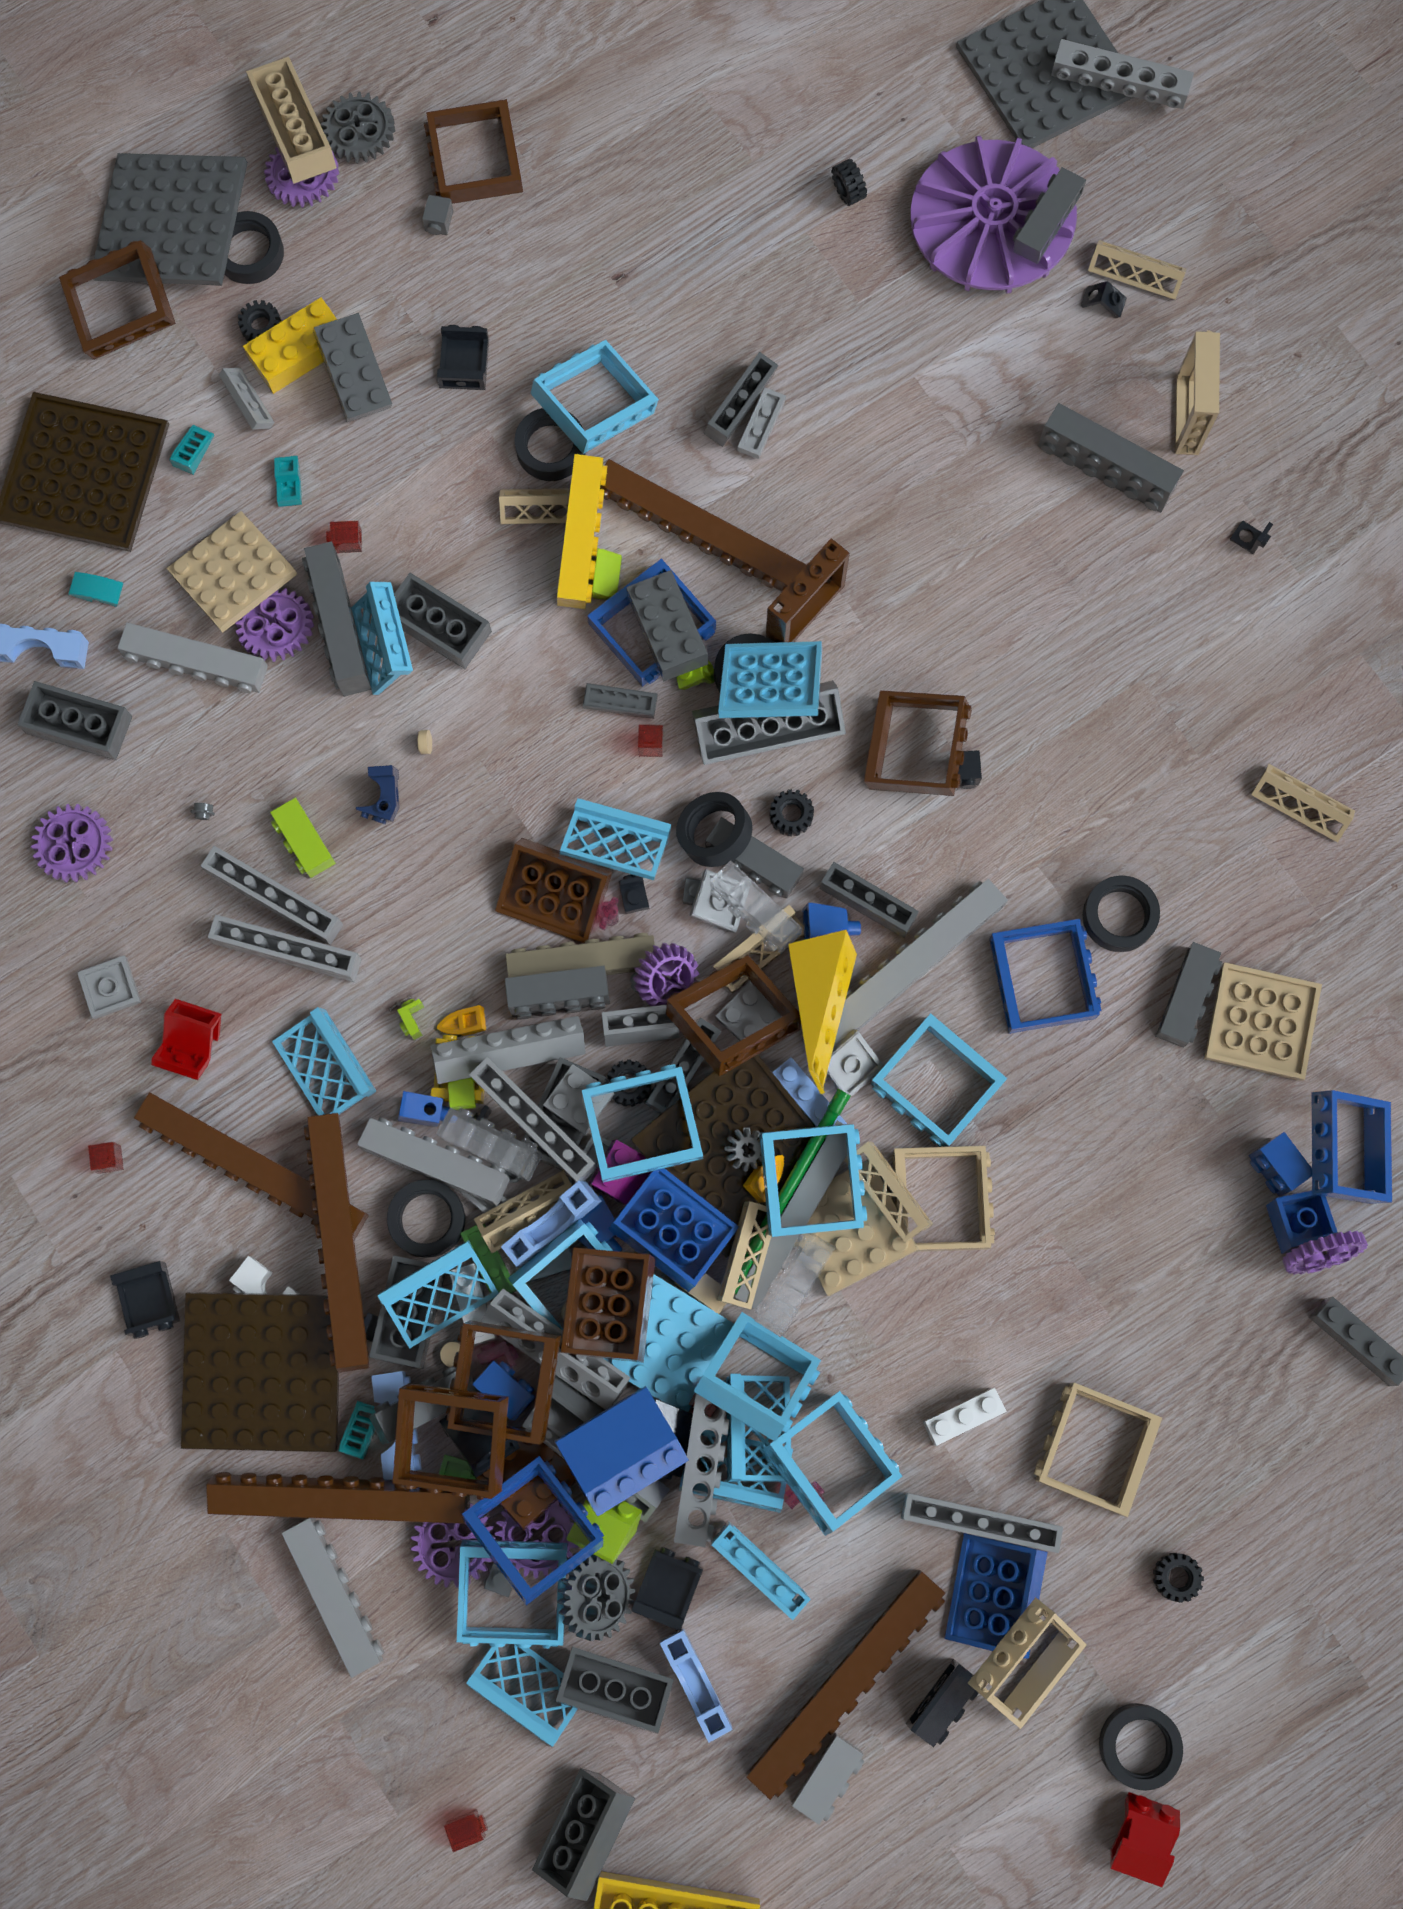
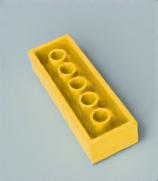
(580, 528)
(631, 1892)

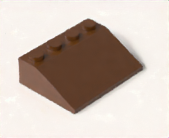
(553, 890)
(608, 1304)

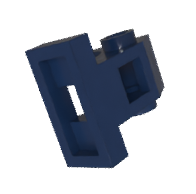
(387, 779)

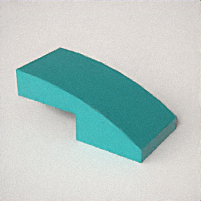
(288, 481)
(95, 587)

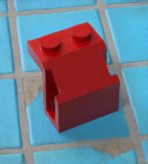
(187, 1039)
(1146, 1840)

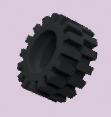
(849, 182)
(254, 312)
(791, 798)
(636, 1096)
(1194, 1577)

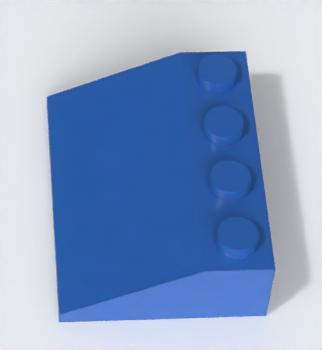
(674, 1228)
(621, 1451)
(992, 1590)

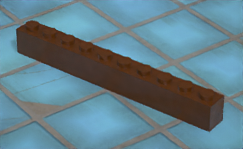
(700, 527)
(233, 1157)
(338, 1243)
(330, 1498)
(844, 1685)

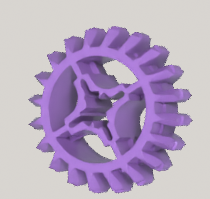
(666, 960)

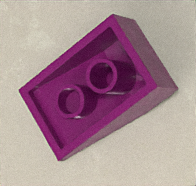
(621, 1189)

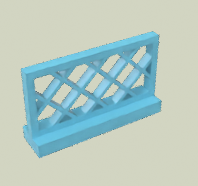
(389, 632)
(602, 816)
(339, 1049)
(427, 1274)
(736, 1431)
(738, 1493)
(511, 1706)

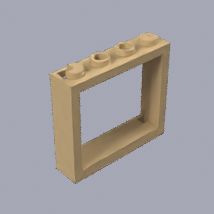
(1197, 393)
(984, 1186)
(1138, 1460)
(1043, 1673)

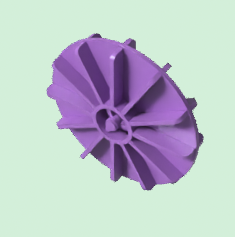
(972, 208)

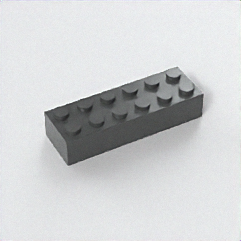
(1109, 458)
(336, 619)
(739, 737)

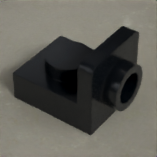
(633, 894)

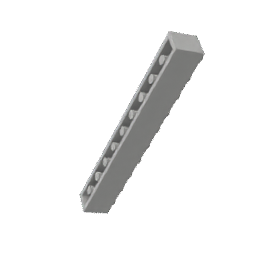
(919, 957)

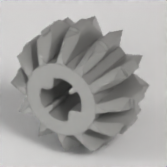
(737, 1152)

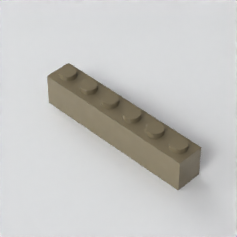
(617, 955)

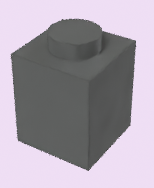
(437, 215)

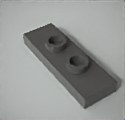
(620, 700)

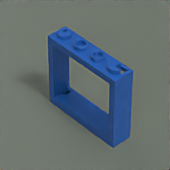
(620, 601)
(1083, 959)
(1376, 1147)
(562, 1493)

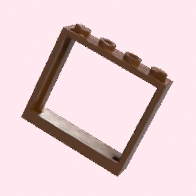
(482, 188)
(131, 331)
(808, 594)
(880, 733)
(753, 1044)
(463, 1360)
(457, 1398)

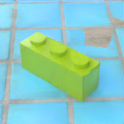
(301, 838)

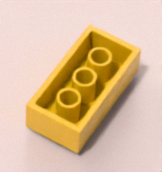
(289, 347)

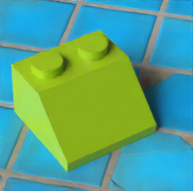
(616, 1524)

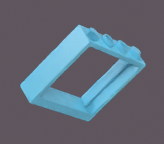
(621, 371)
(961, 1049)
(651, 1164)
(771, 1187)
(548, 1254)
(741, 1405)
(801, 1486)
(760, 1570)
(500, 1636)

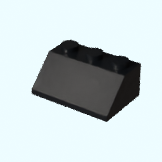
(942, 1704)

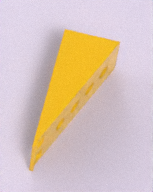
(821, 979)

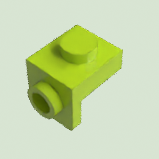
(696, 676)
(408, 1024)

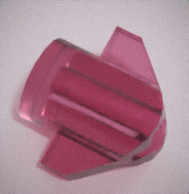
(608, 913)

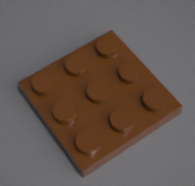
(535, 1496)

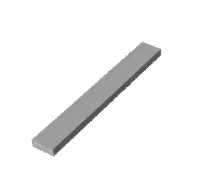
(799, 1211)

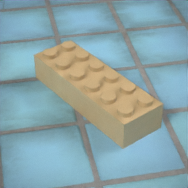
(291, 120)

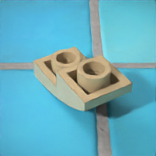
(706, 1293)

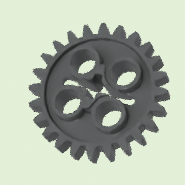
(358, 127)
(596, 1598)

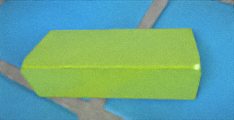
(606, 574)

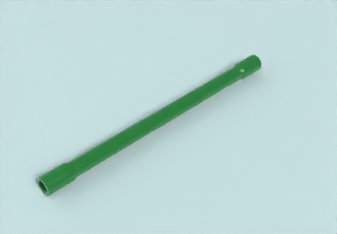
(833, 1110)

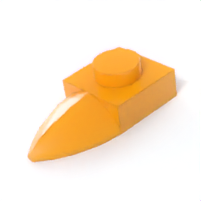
(464, 1021)
(755, 1182)

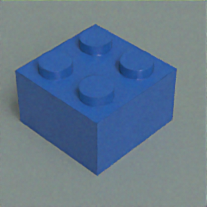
(1281, 1164)
(1300, 1219)
(499, 1380)

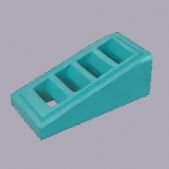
(181, 450)
(344, 1447)

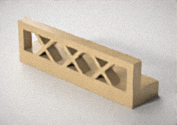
(1139, 260)
(531, 497)
(1309, 796)
(748, 947)
(898, 1188)
(528, 1211)
(737, 1257)

